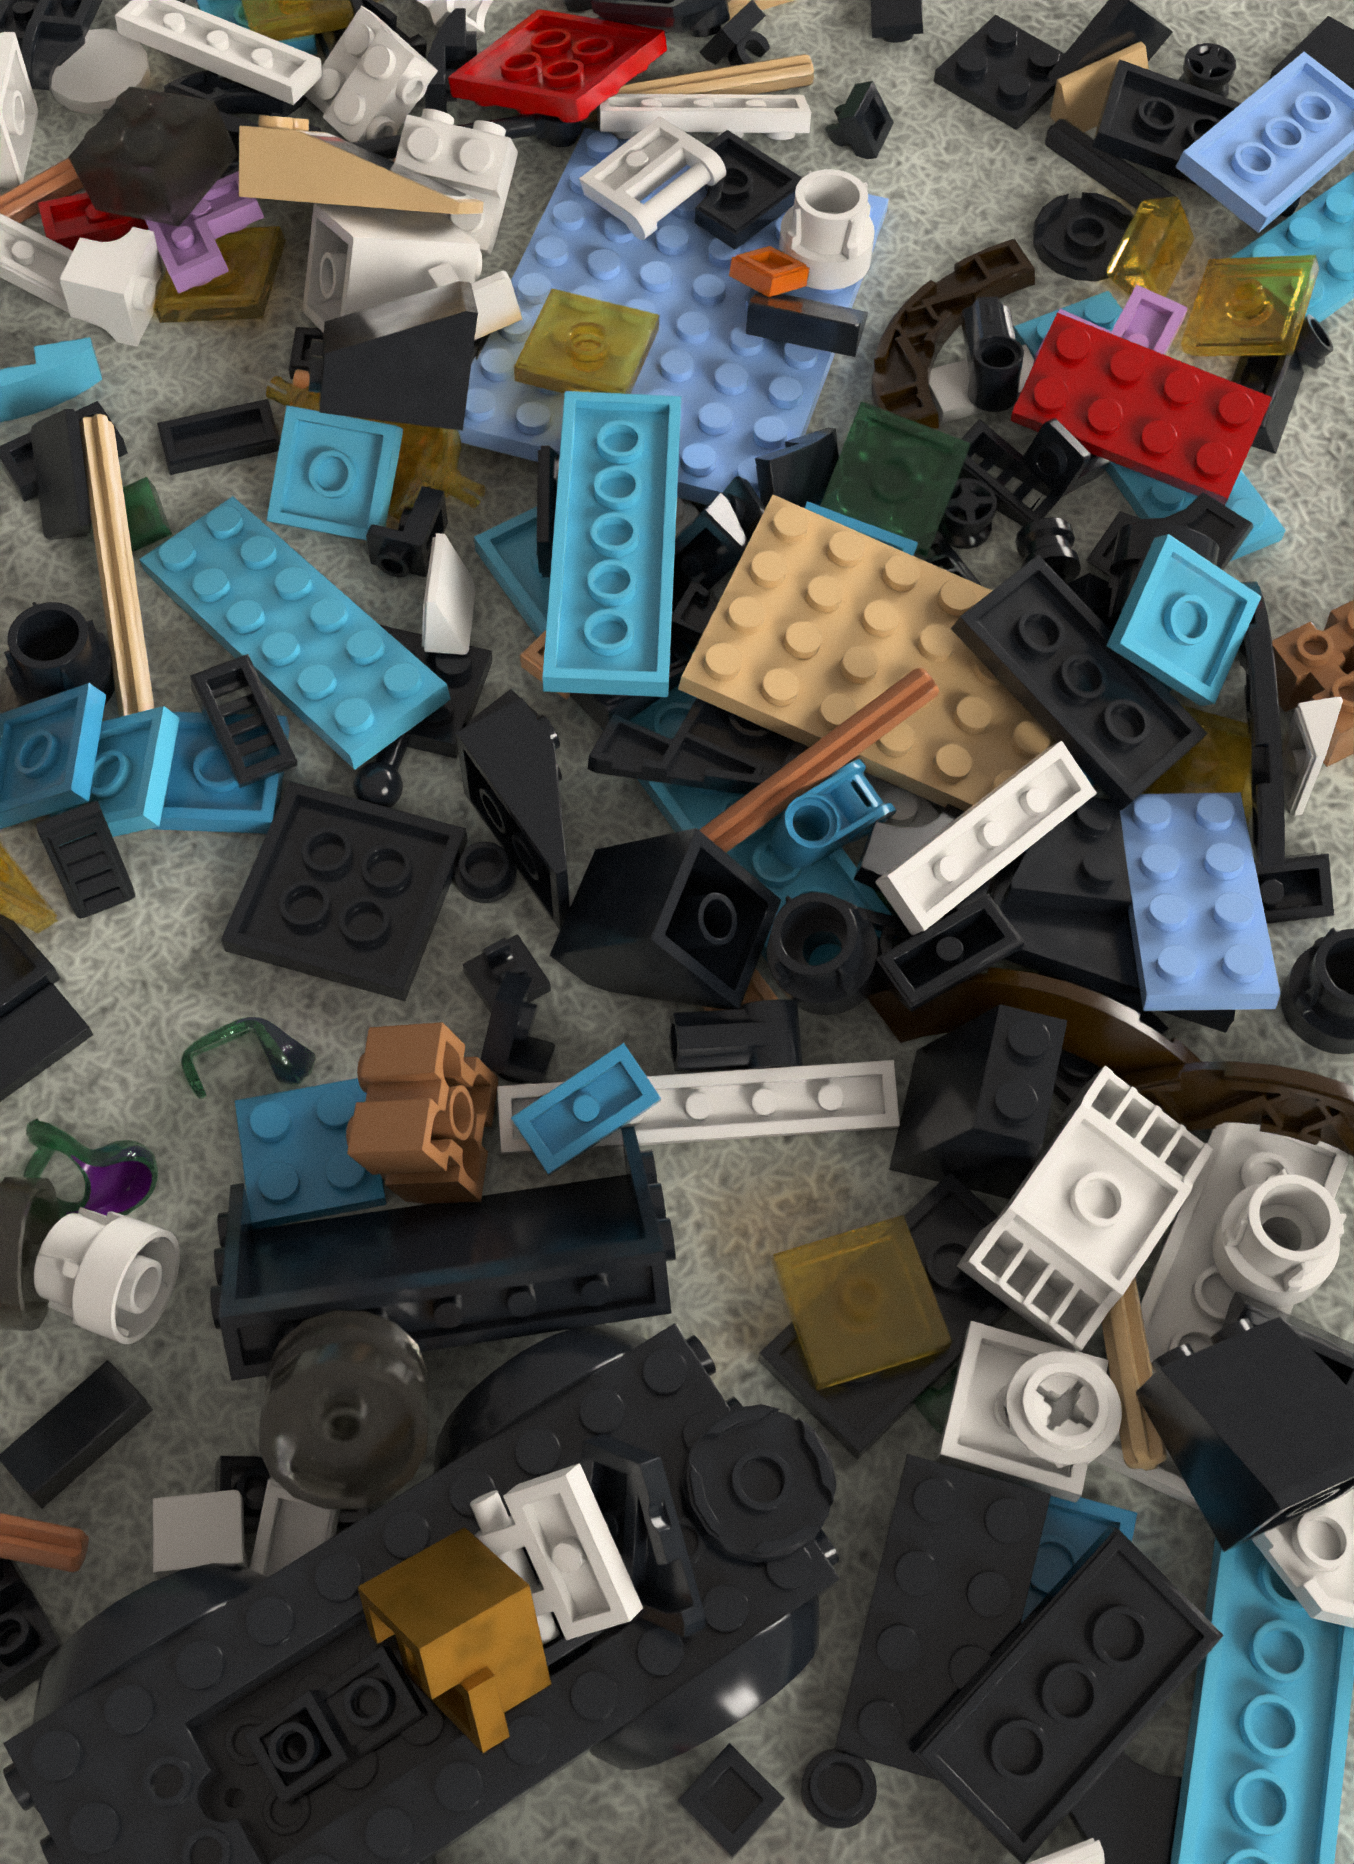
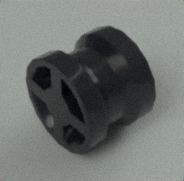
(1209, 68)
(978, 506)
(1053, 542)

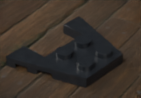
(711, 745)

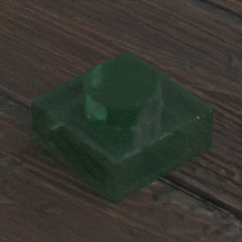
(144, 514)

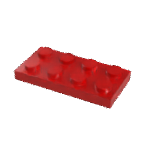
(1142, 408)

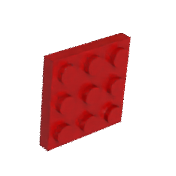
(558, 65)

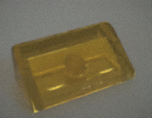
(1152, 247)

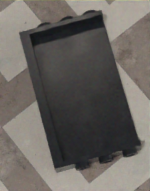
(451, 1269)

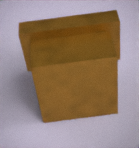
(461, 1632)

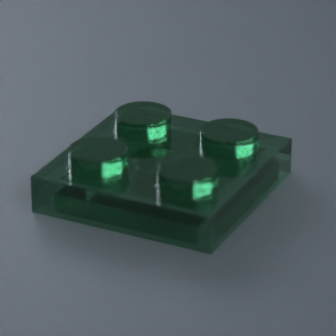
(895, 475)

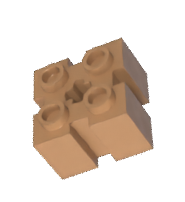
(1318, 667)
(423, 1114)

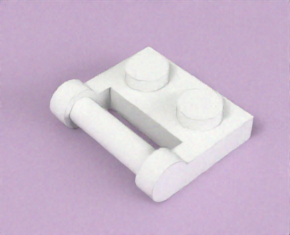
(643, 166)

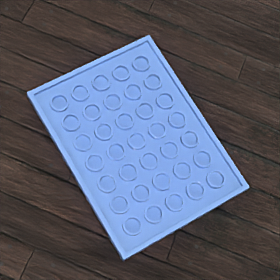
(736, 388)

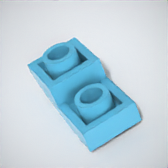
(58, 376)

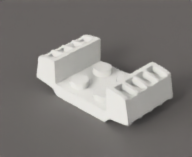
(1088, 1211)

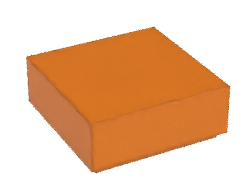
(769, 271)

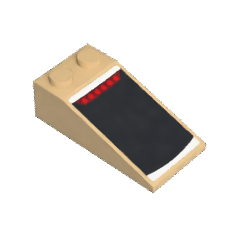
(303, 165)

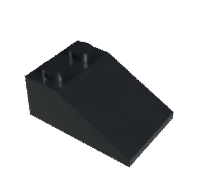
(515, 789)

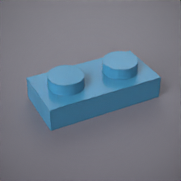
(586, 1109)

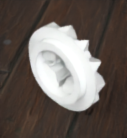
(1095, 1407)

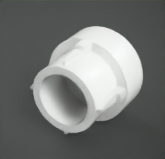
(829, 229)
(1300, 1214)
(108, 1273)

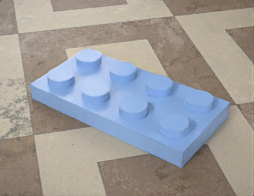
(1275, 143)
(1196, 904)

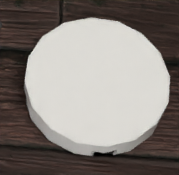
(100, 72)

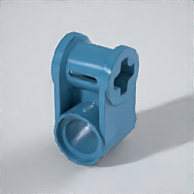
(837, 810)

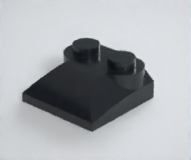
(673, 16)

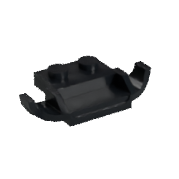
(47, 32)

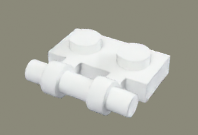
(569, 1548)

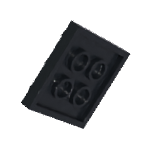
(345, 890)

